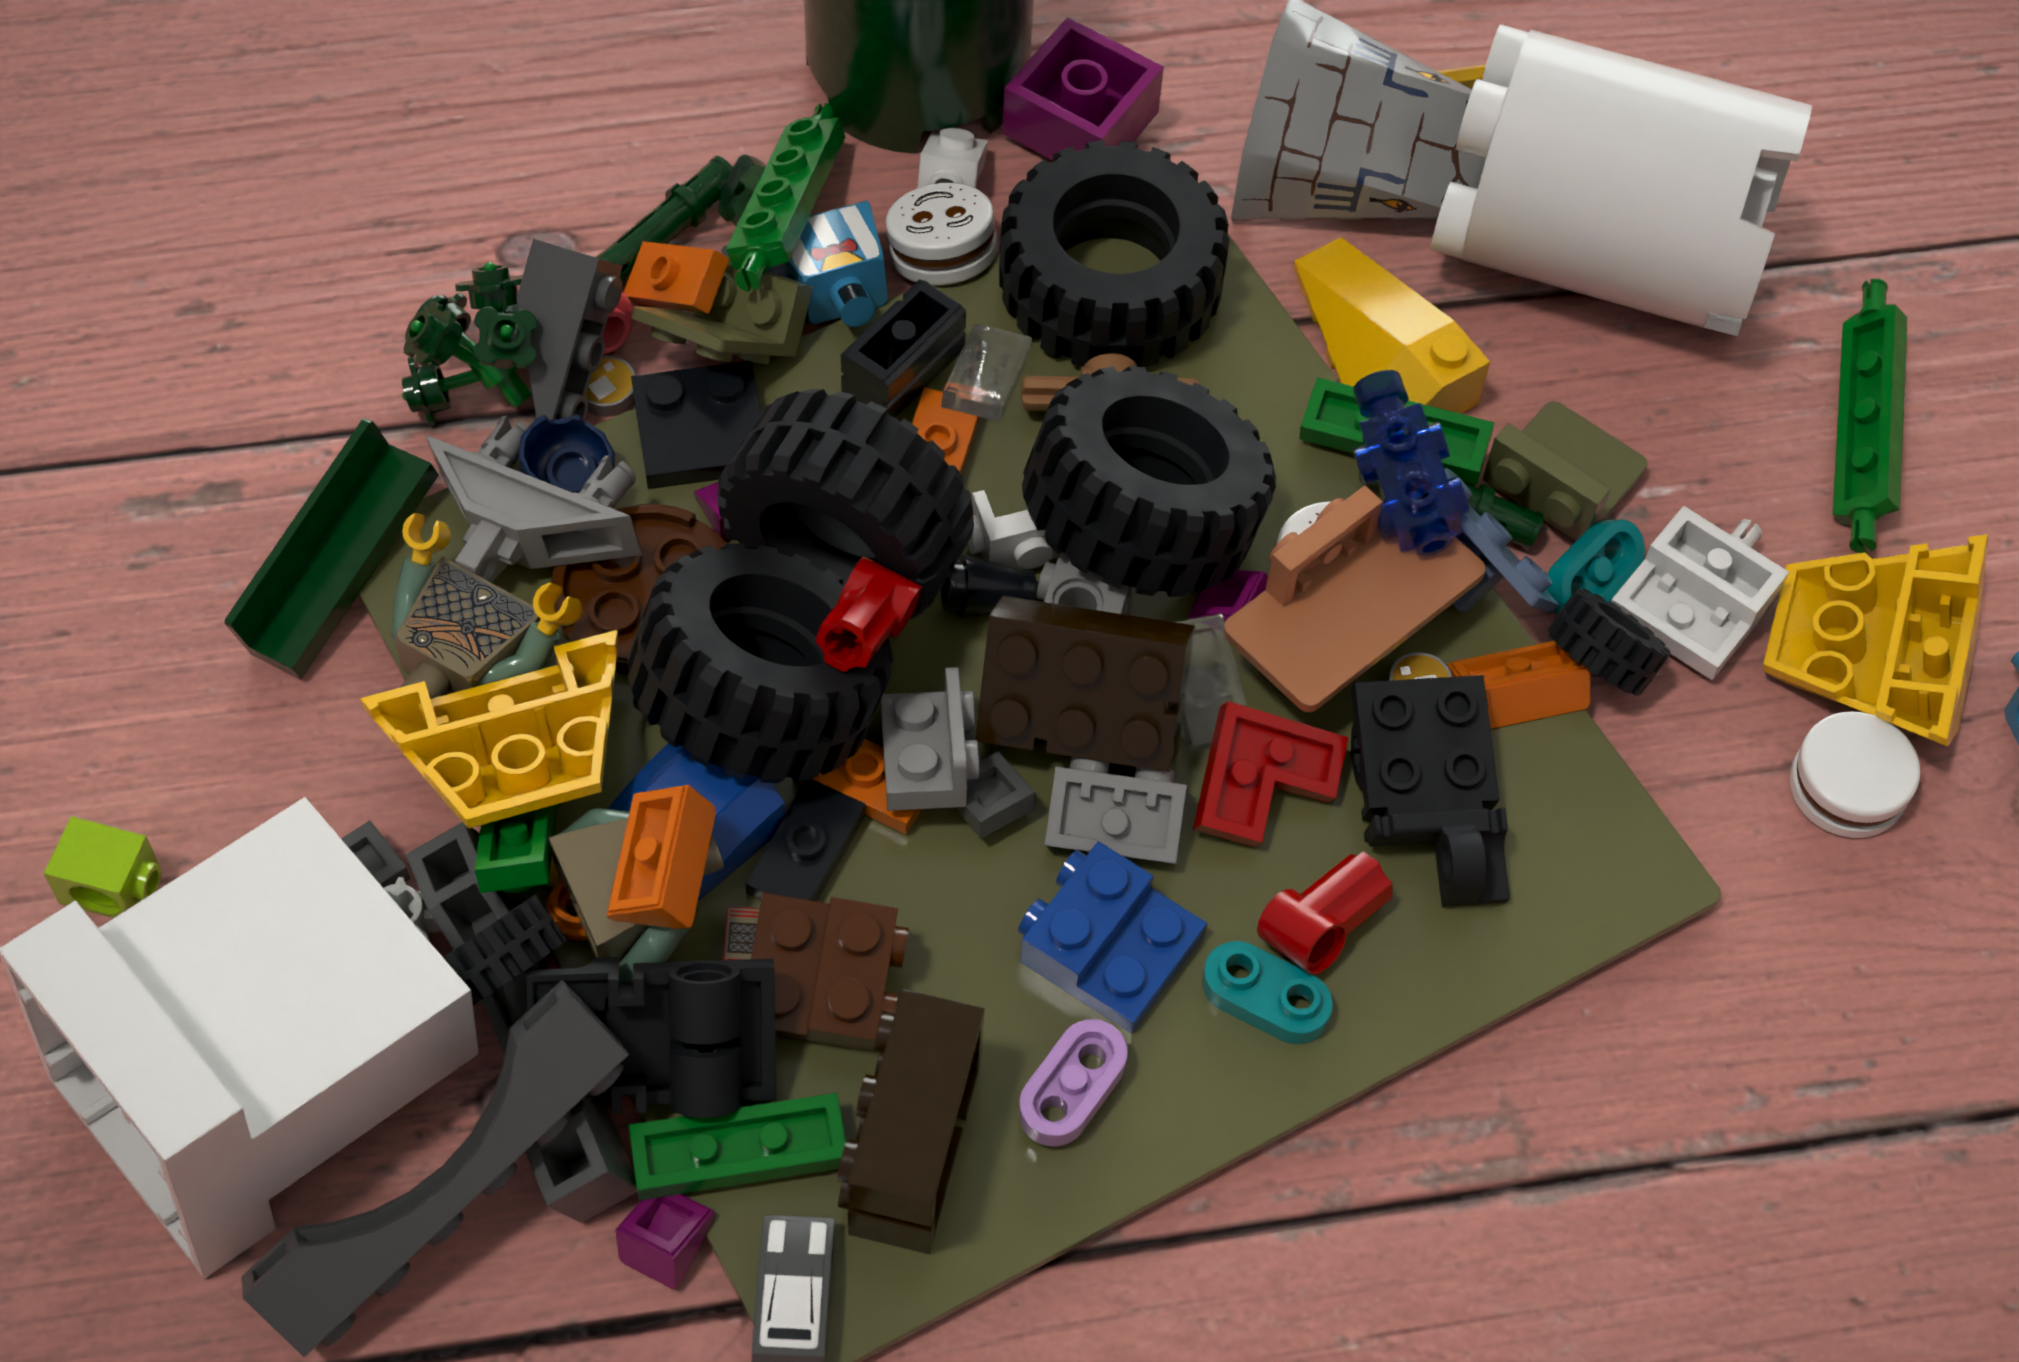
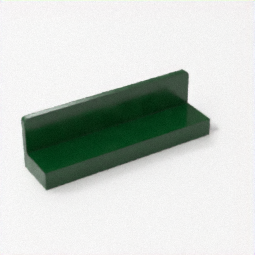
(329, 550)

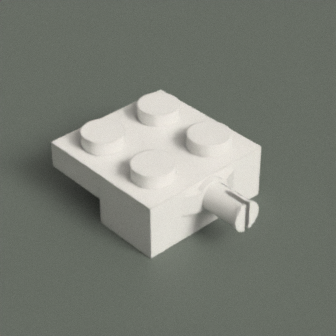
(1702, 589)

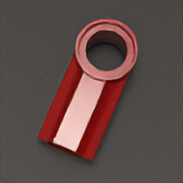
(868, 611)
(1316, 923)

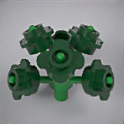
(440, 332)

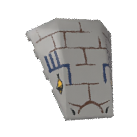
(1349, 129)

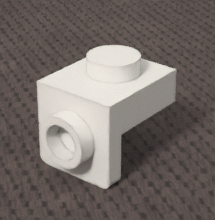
(952, 158)
(1008, 538)

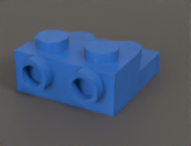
(1109, 936)

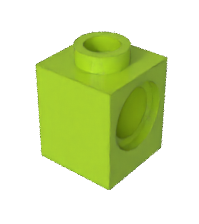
(102, 868)

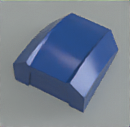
(744, 807)

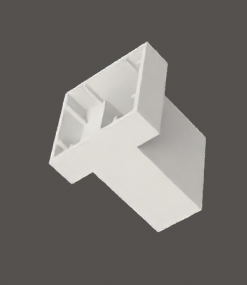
(240, 1025)

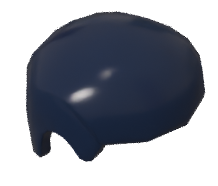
(563, 451)

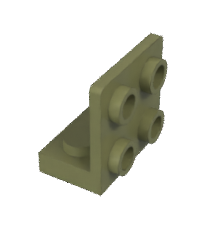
(740, 321)

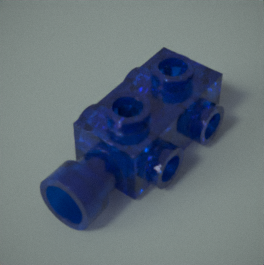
(1407, 469)

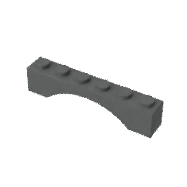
(586, 1162)
(329, 1269)

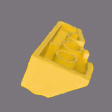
(1383, 324)

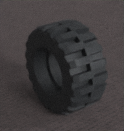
(1123, 197)
(1148, 481)
(845, 485)
(737, 669)

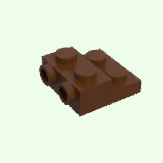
(830, 967)

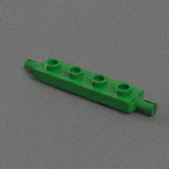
(785, 196)
(1870, 416)

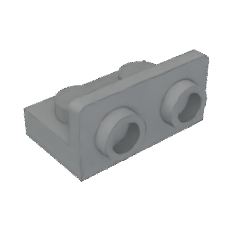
(927, 747)
(1127, 814)

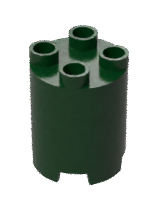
(915, 63)

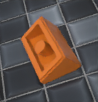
(1528, 683)
(662, 858)

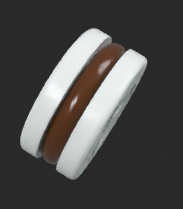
(942, 233)
(1854, 774)

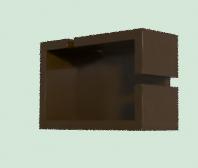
(1084, 683)
(908, 1111)

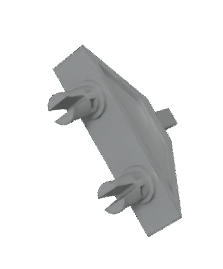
(527, 519)

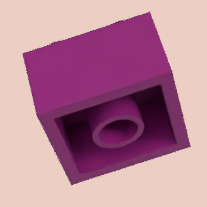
(1081, 92)

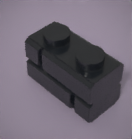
(904, 349)

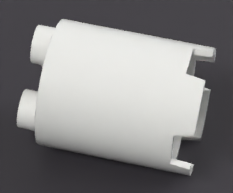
(1620, 178)

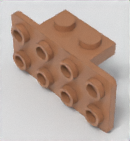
(1343, 601)

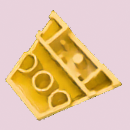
(1884, 633)
(513, 739)

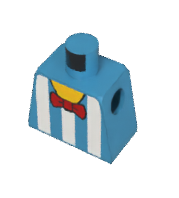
(842, 263)

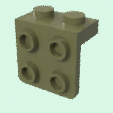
(1563, 468)

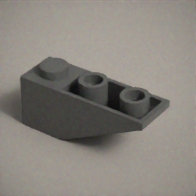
(571, 306)

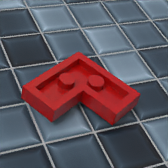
(1251, 758)

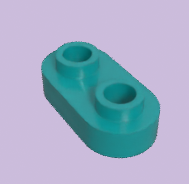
(1590, 568)
(1264, 993)

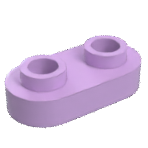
(1069, 1085)

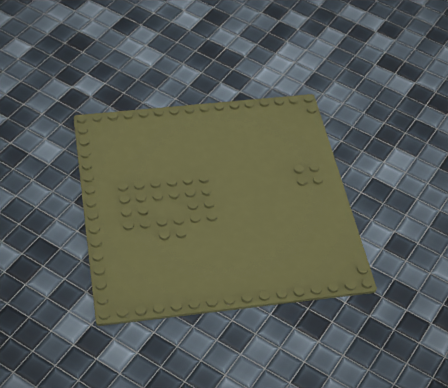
(1583, 850)

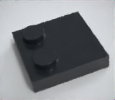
(693, 420)

